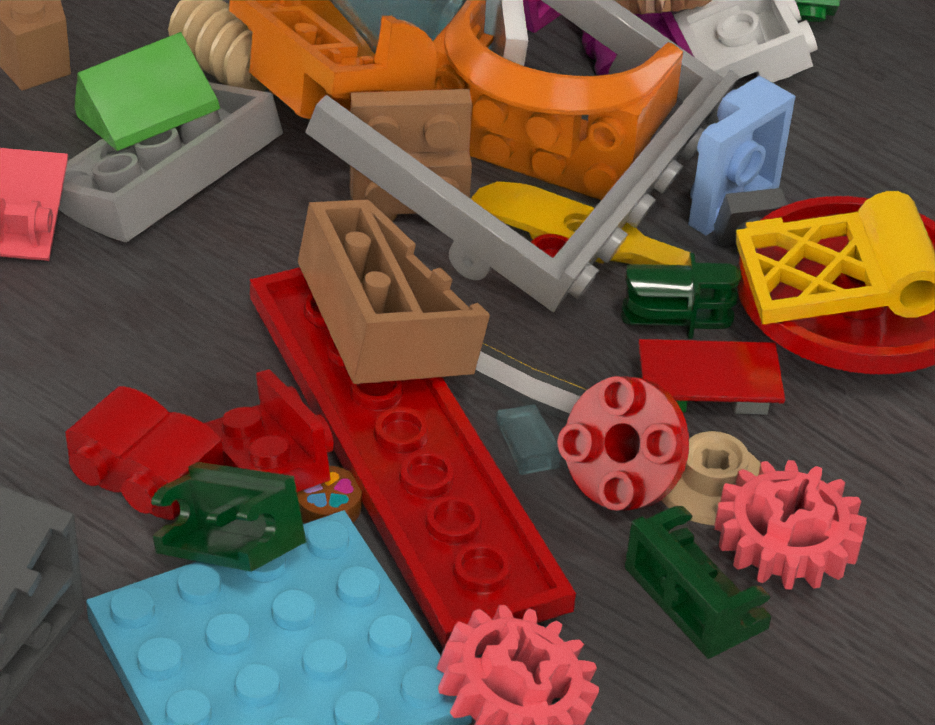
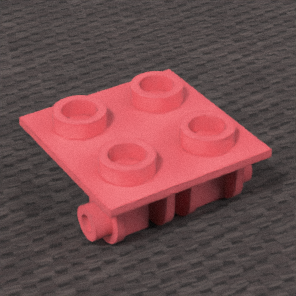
(29, 201)

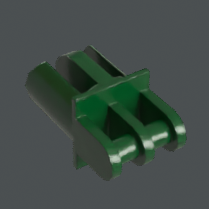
(681, 295)

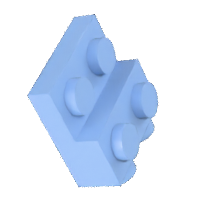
(742, 149)

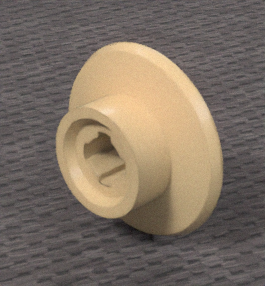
(711, 463)

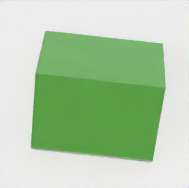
(144, 93)

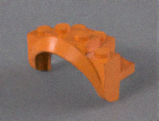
(313, 52)

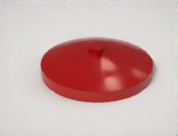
(847, 341)

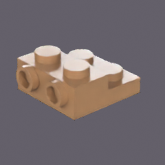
(424, 124)

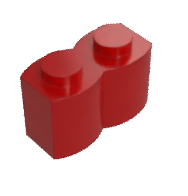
(138, 447)

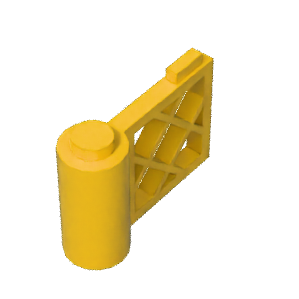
(884, 250)

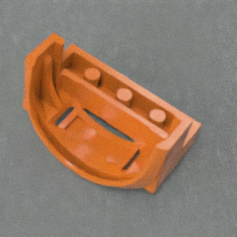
(534, 116)

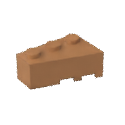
(33, 41)
(382, 301)

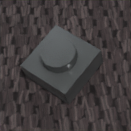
(743, 208)

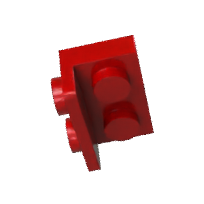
(277, 435)

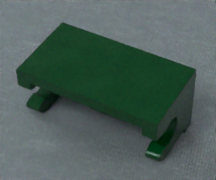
(230, 516)
(692, 585)

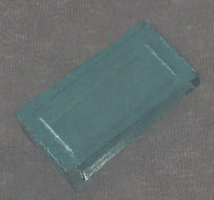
(529, 439)

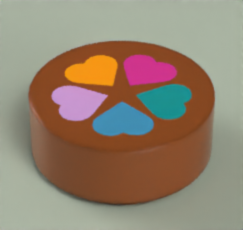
(332, 497)

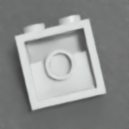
(749, 37)

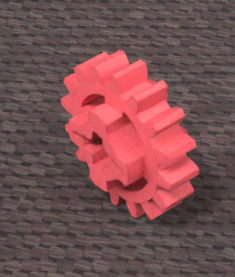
(790, 524)
(517, 673)

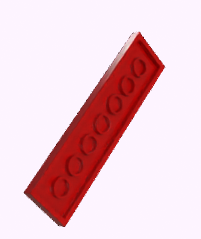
(420, 475)

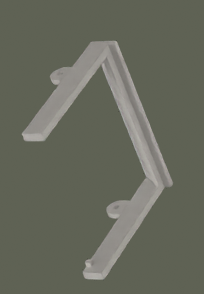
(487, 242)

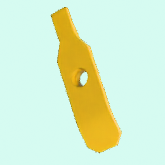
(549, 213)

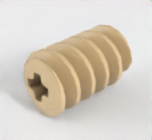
(216, 40)

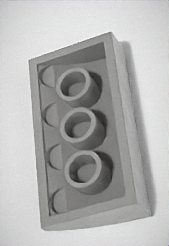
(142, 183)

